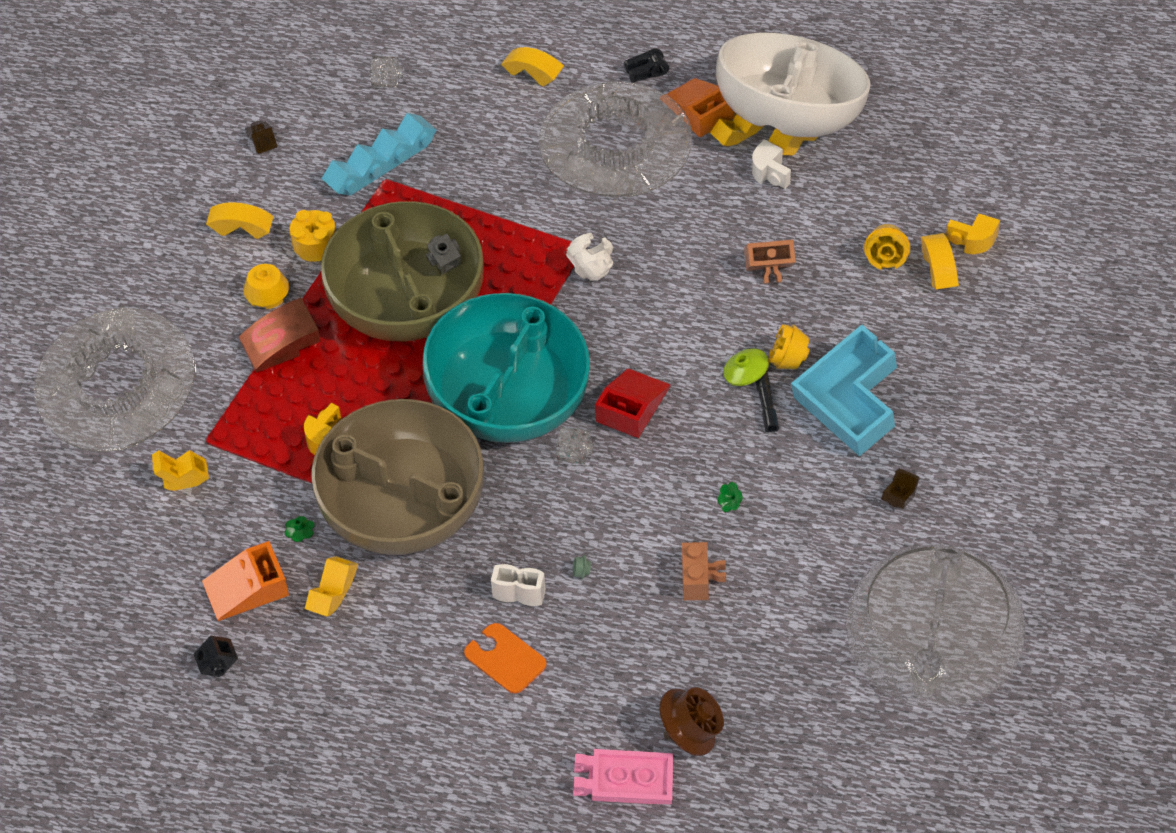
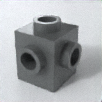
(443, 253)

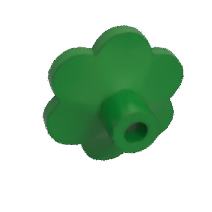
(730, 497)
(299, 529)

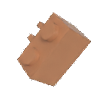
(770, 256)
(698, 571)

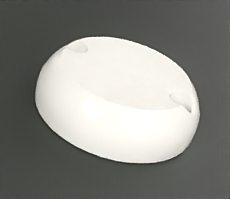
(791, 83)

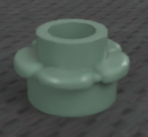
(581, 567)

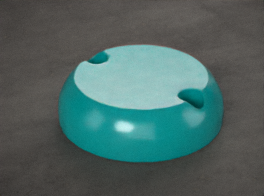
(506, 366)

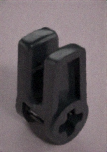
(646, 66)

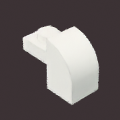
(767, 165)

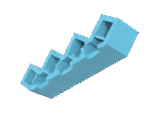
(385, 154)

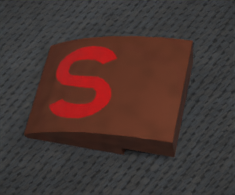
(279, 335)

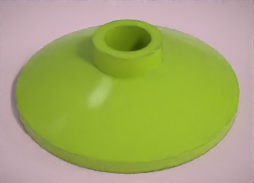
(746, 367)

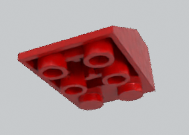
(630, 402)

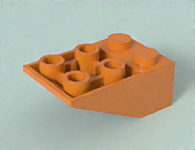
(702, 105)
(246, 582)

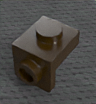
(262, 136)
(901, 489)

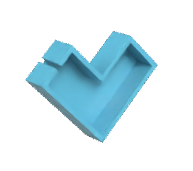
(840, 387)

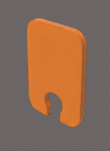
(510, 663)

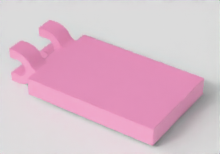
(625, 776)

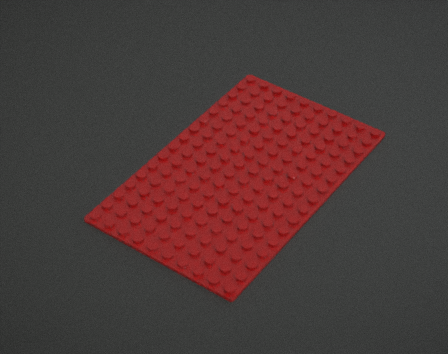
(360, 370)

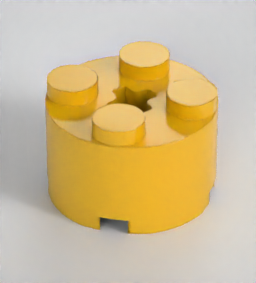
(311, 233)

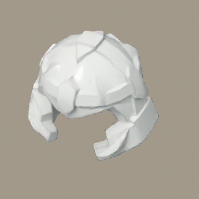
(592, 262)

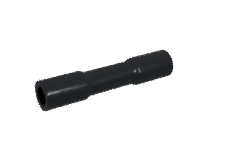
(768, 412)

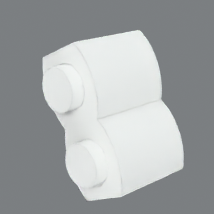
(519, 585)

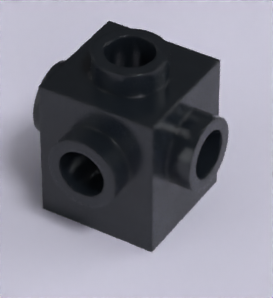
(215, 656)

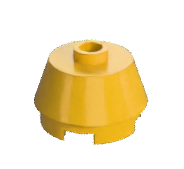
(887, 247)
(265, 286)
(789, 348)

